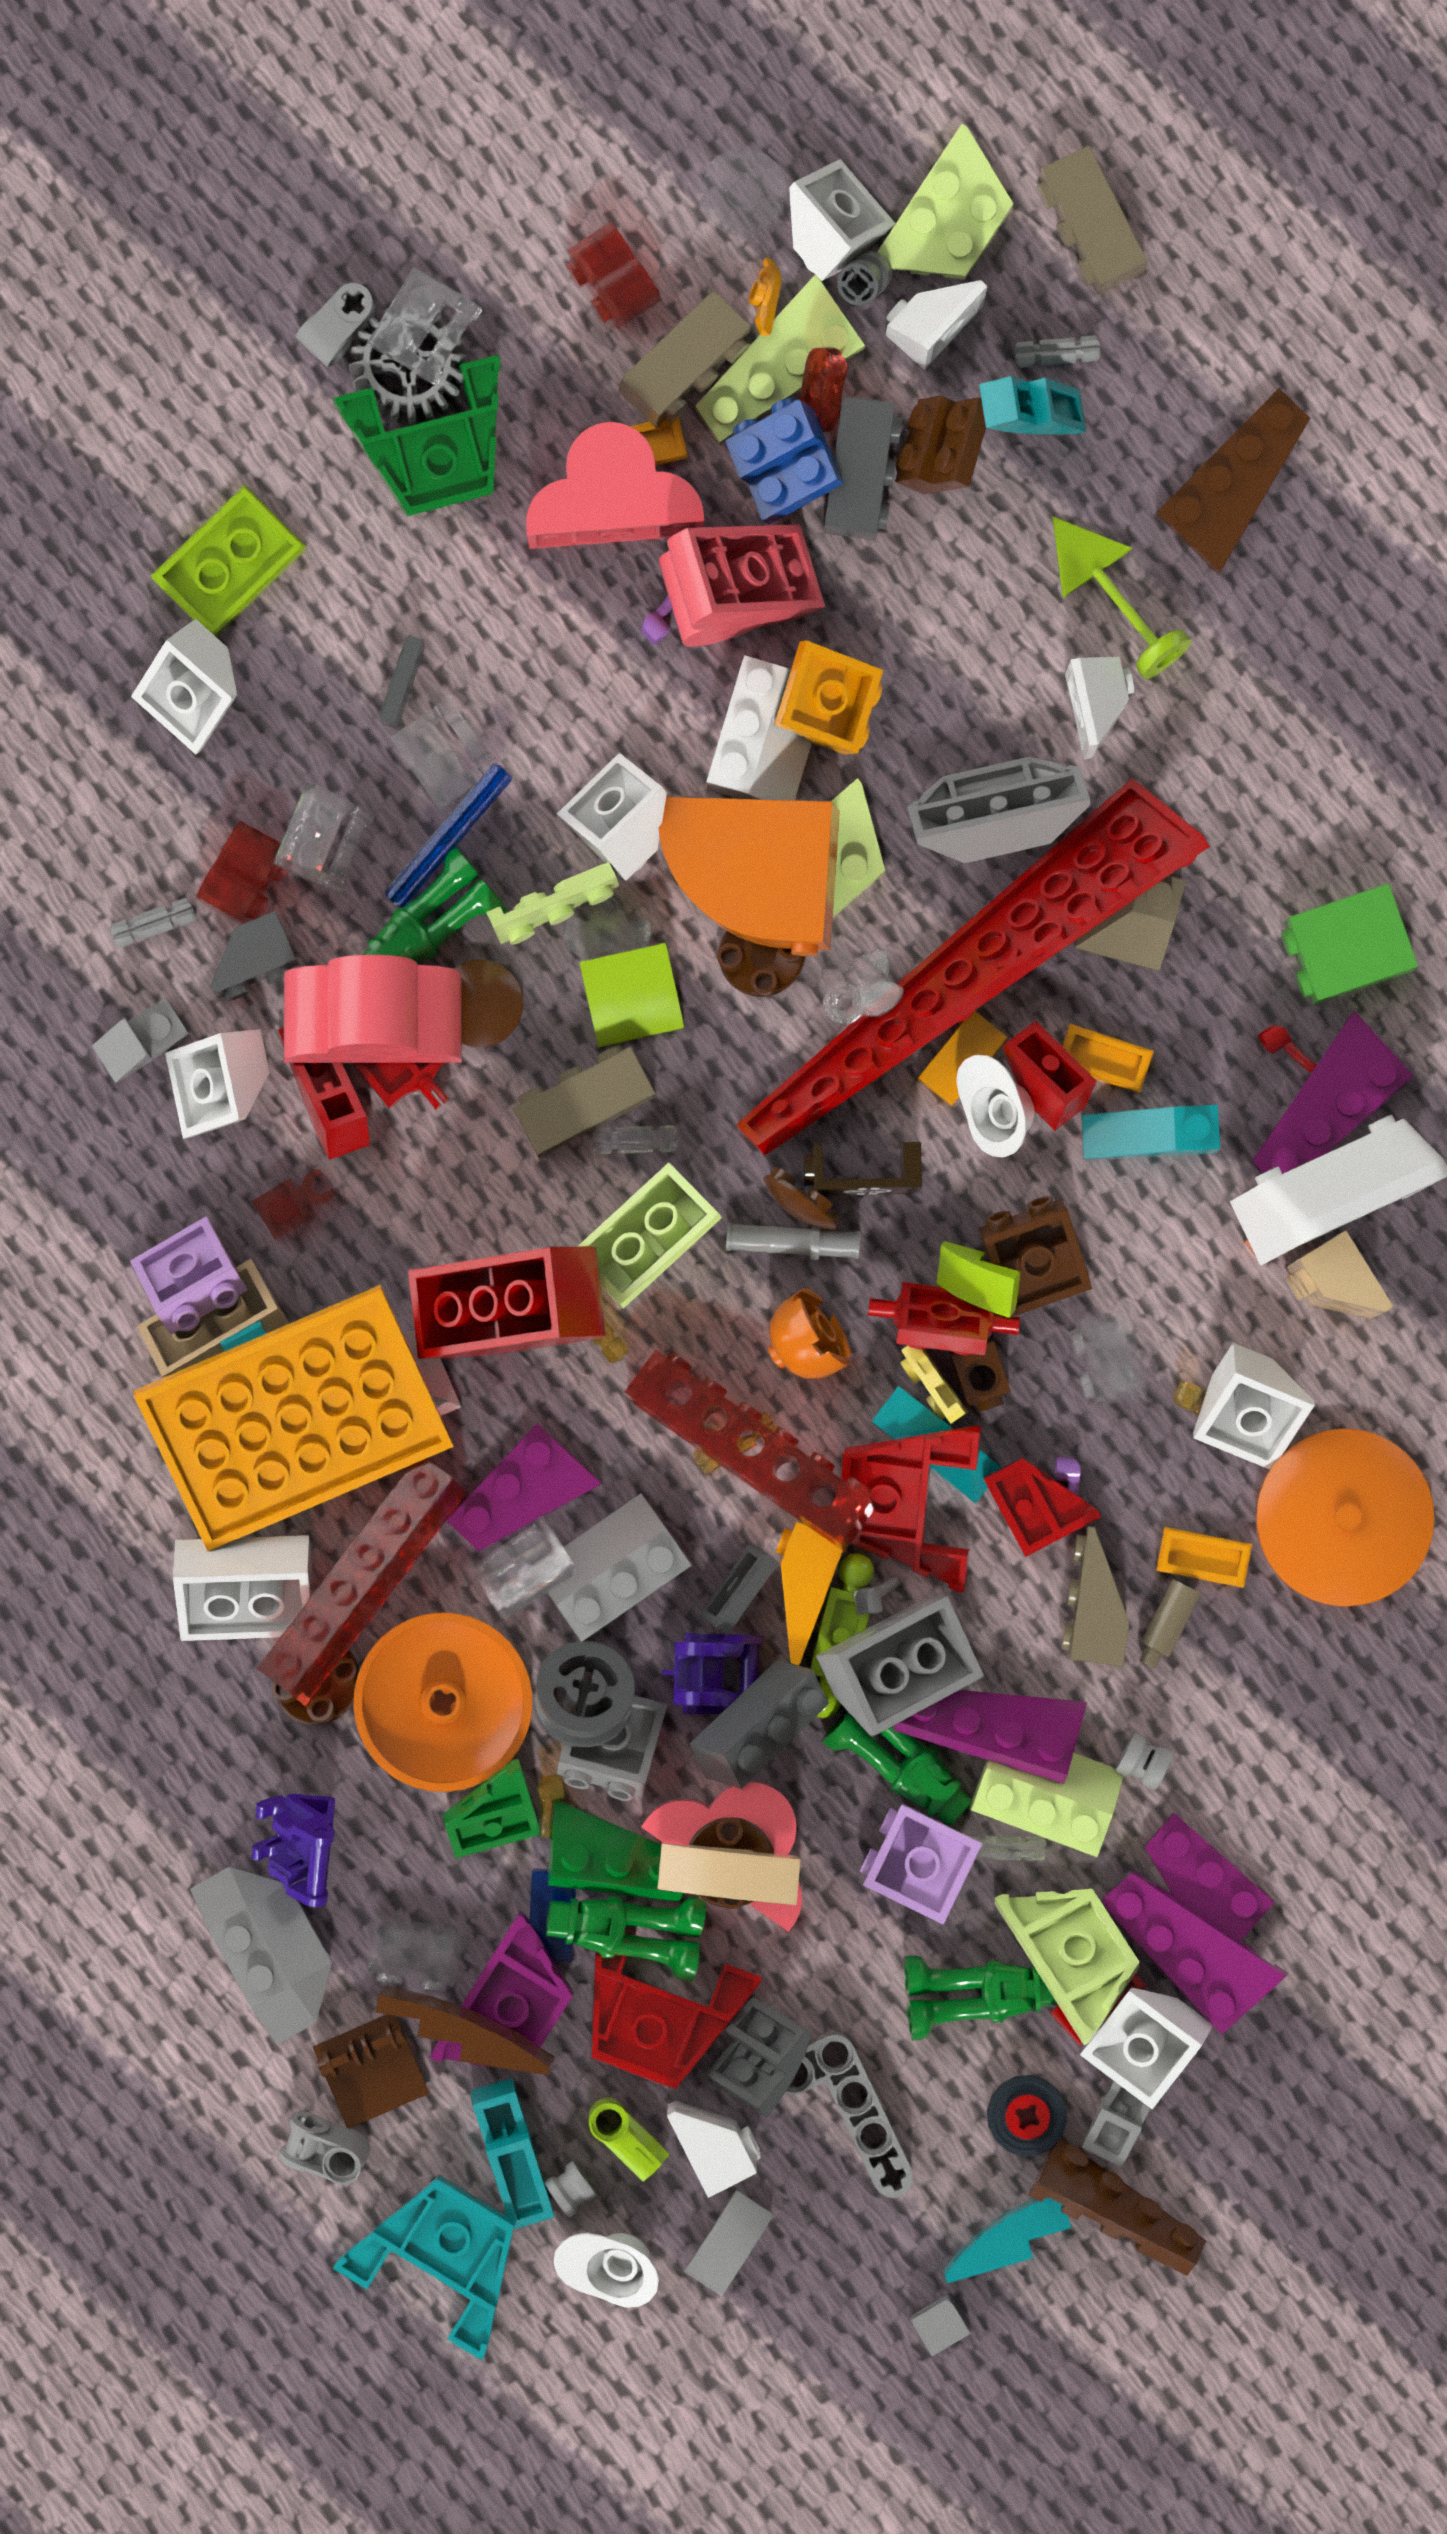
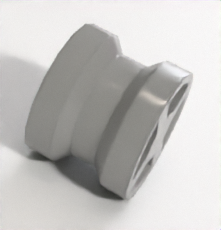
(571, 2188)

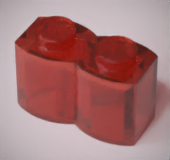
(612, 275)
(242, 875)

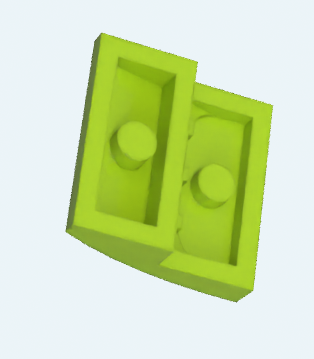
(631, 994)

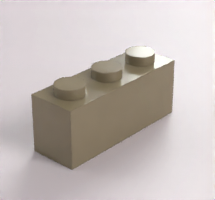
(1091, 220)
(685, 360)
(583, 1100)

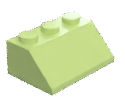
(649, 1233)
(1065, 1813)

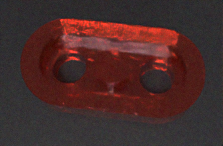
(824, 384)

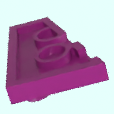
(523, 1487)
(1206, 1879)

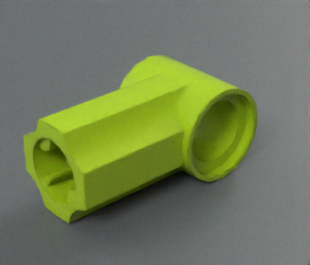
(629, 2140)

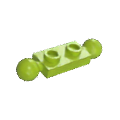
(840, 1619)

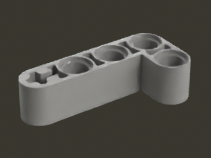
(856, 2116)

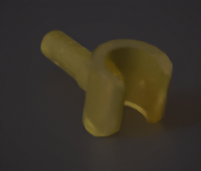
(1188, 1396)
(549, 1789)

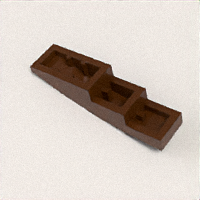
(481, 2038)

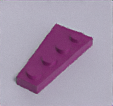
(1338, 1096)
(1004, 1728)
(1199, 1958)

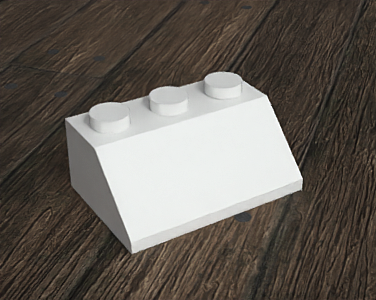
(752, 753)
(241, 1587)
(714, 2146)

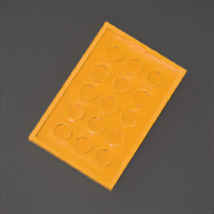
(293, 1418)

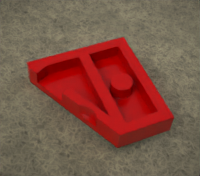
(1037, 1505)

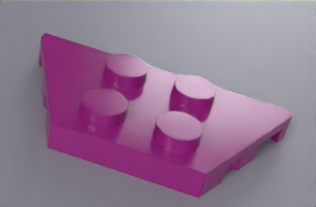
(517, 1989)

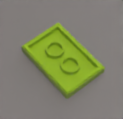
(228, 561)

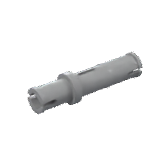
(793, 1241)

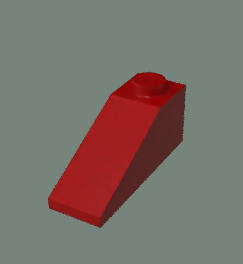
(331, 1106)

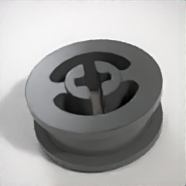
(555, 1687)

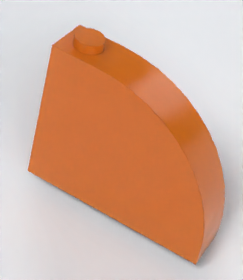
(757, 866)

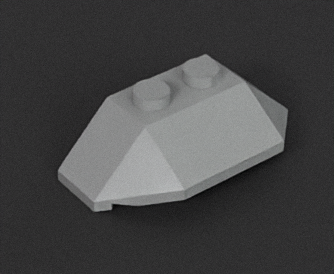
(999, 808)
(266, 1948)

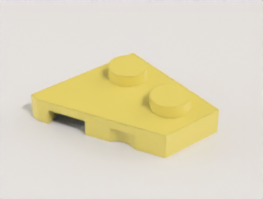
(942, 1398)

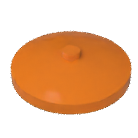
(1344, 1517)
(442, 1702)

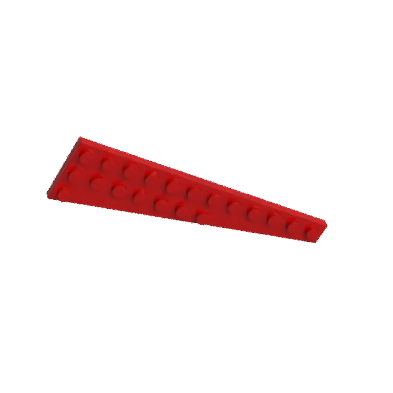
(1063, 895)

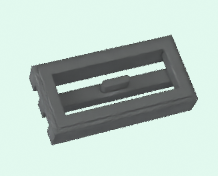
(402, 681)
(739, 1589)

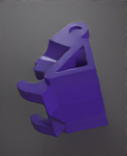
(700, 1670)
(301, 1844)

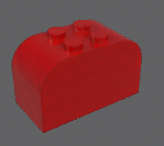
(507, 1303)

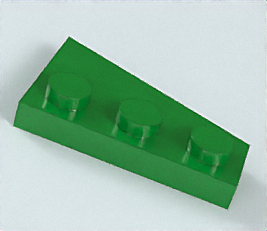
(602, 1856)

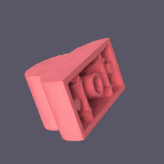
(611, 494)
(738, 580)
(372, 1012)
(756, 1802)

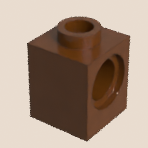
(983, 1399)

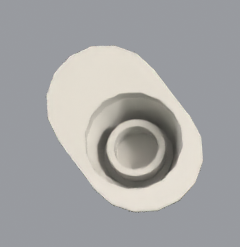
(994, 1105)
(608, 2267)

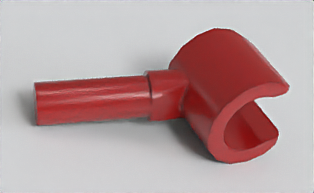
(1276, 1038)

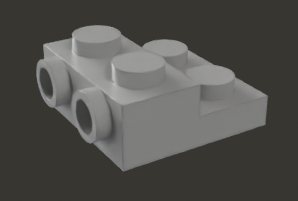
(621, 1762)

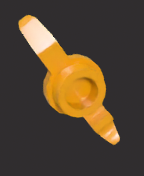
(765, 296)

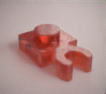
(286, 1206)

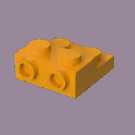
(829, 698)

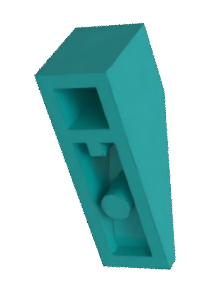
(1151, 1132)

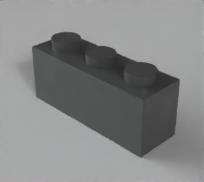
(863, 463)
(759, 1724)

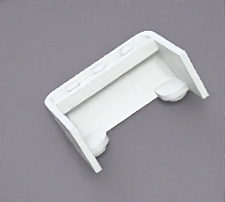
(1336, 1188)

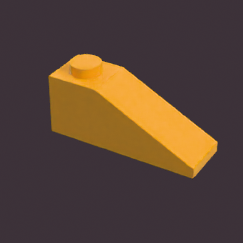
(806, 1576)

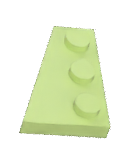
(535, 909)

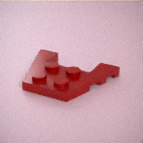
(899, 1486)
(654, 2029)

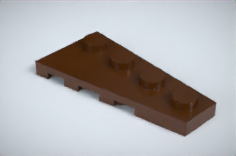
(1229, 487)
(1122, 2212)

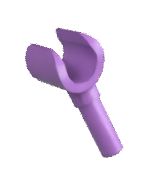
(654, 625)
(1068, 1470)

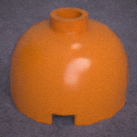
(806, 1339)

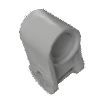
(332, 330)
(321, 2146)

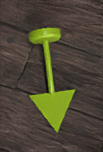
(1085, 556)

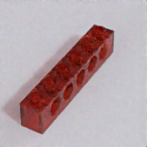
(835, 1522)
(362, 1580)

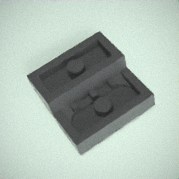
(761, 2057)

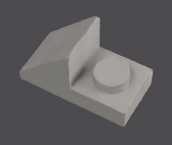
(140, 1040)

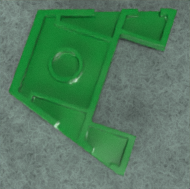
(436, 459)

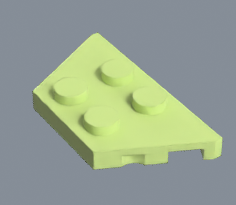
(950, 214)
(858, 850)
(1074, 1952)

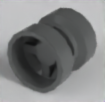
(871, 271)

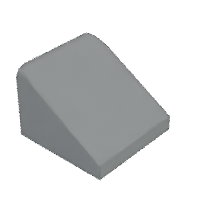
(939, 2325)

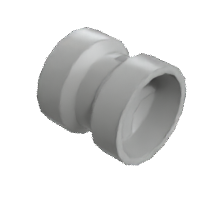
(1144, 1761)

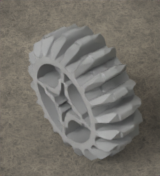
(410, 401)

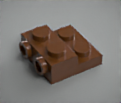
(941, 444)
(1040, 1247)

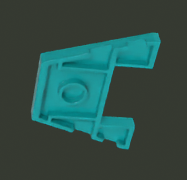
(453, 2241)

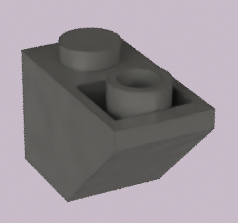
(253, 954)

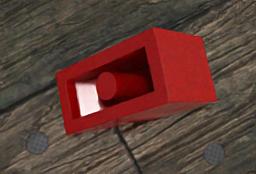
(1049, 1075)

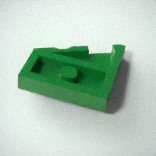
(493, 1814)

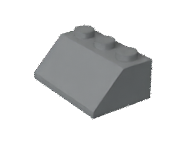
(617, 1567)
(901, 1664)

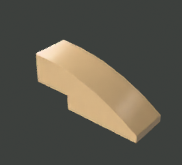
(729, 1873)

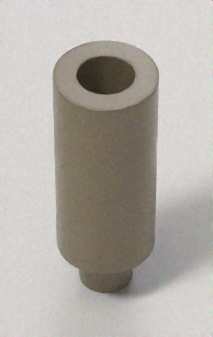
(1168, 1622)

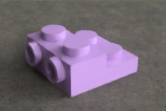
(189, 1276)
(920, 1862)

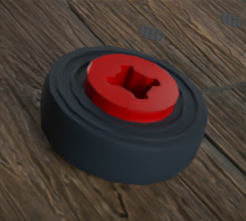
(1021, 2096)

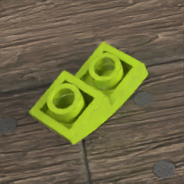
(980, 1283)

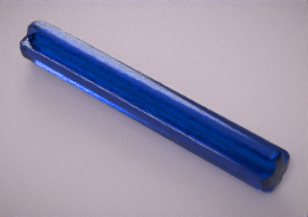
(448, 835)

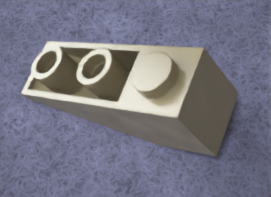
(1099, 1616)

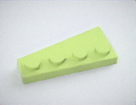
(776, 363)

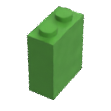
(1349, 944)

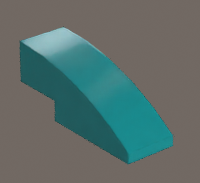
(1032, 406)
(907, 1417)
(512, 2153)
(1007, 2239)

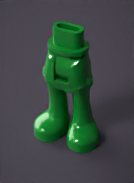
(406, 932)
(919, 1777)
(602, 1925)
(1004, 1988)

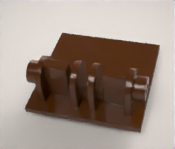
(370, 2070)

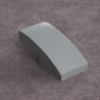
(1116, 2125)
(729, 2243)

